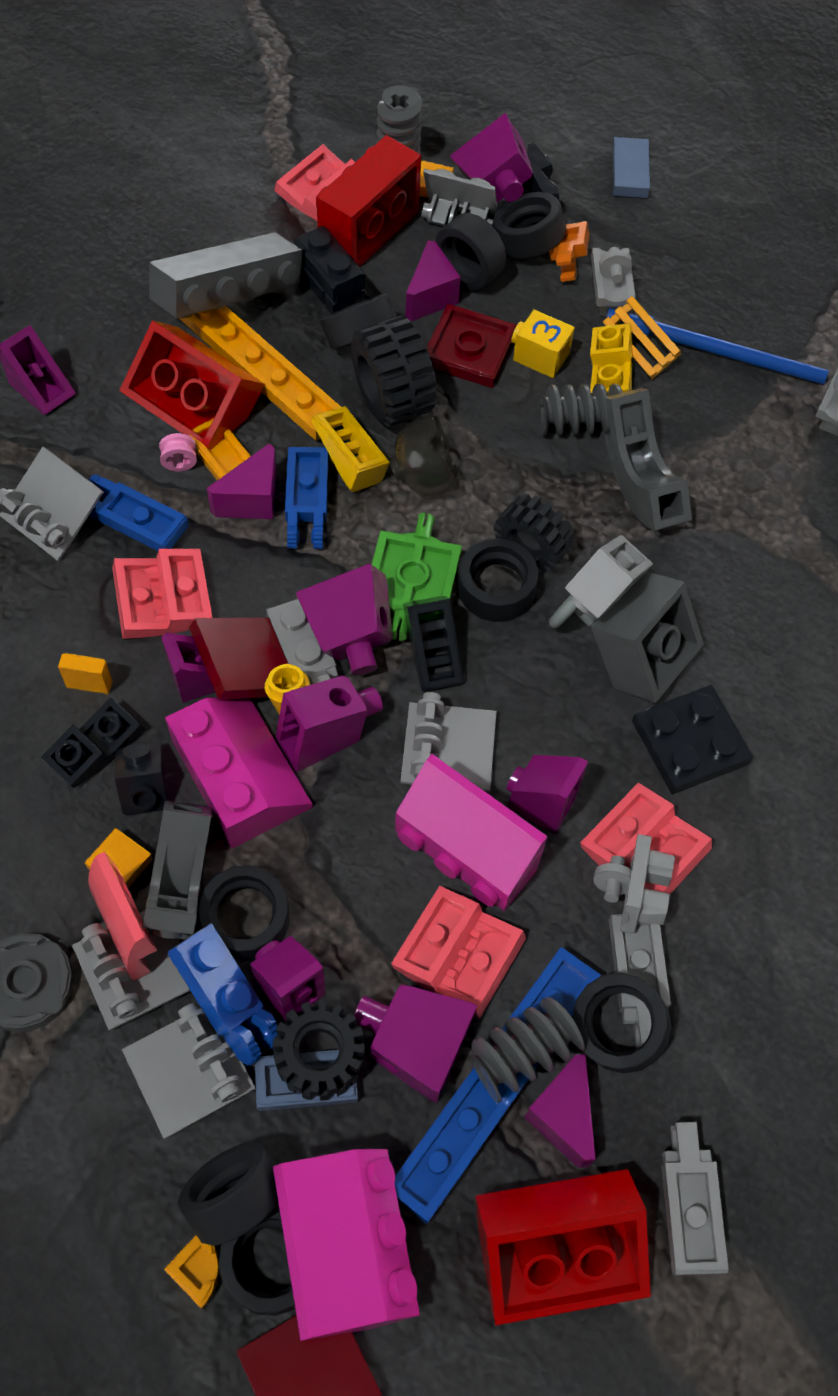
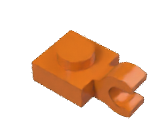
(569, 248)

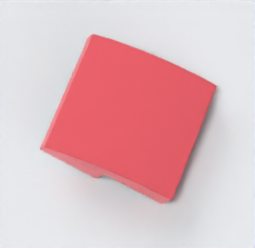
(307, 179)
(160, 592)
(651, 816)
(120, 915)
(459, 950)

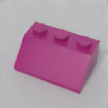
(237, 767)
(469, 834)
(345, 1243)

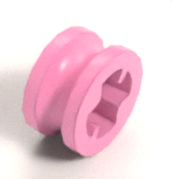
(177, 452)

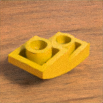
(612, 356)

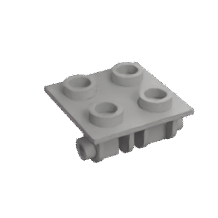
(459, 195)
(49, 503)
(452, 734)
(113, 989)
(186, 1071)

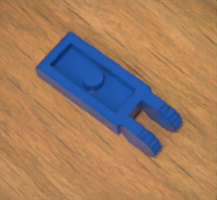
(306, 493)
(137, 515)
(224, 993)

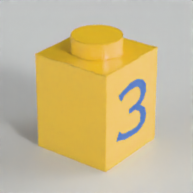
(542, 343)

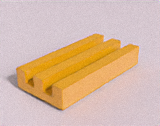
(622, 314)

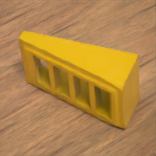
(356, 471)

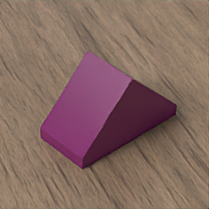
(432, 284)
(34, 371)
(247, 489)
(186, 666)
(565, 1113)

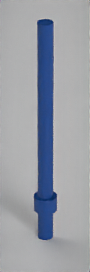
(734, 351)

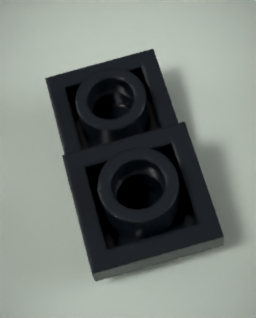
(542, 172)
(92, 747)

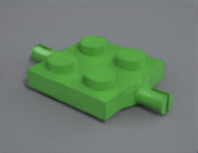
(415, 569)

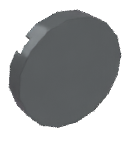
(33, 982)

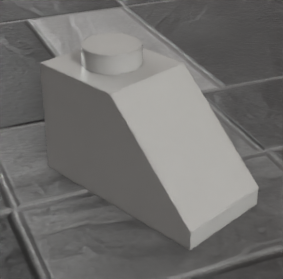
(607, 576)

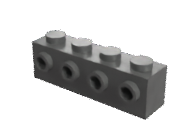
(224, 274)

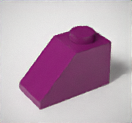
(546, 789)
(288, 975)

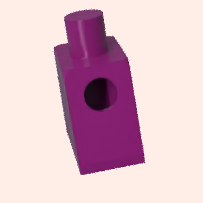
(496, 157)
(350, 616)
(323, 719)
(417, 1035)

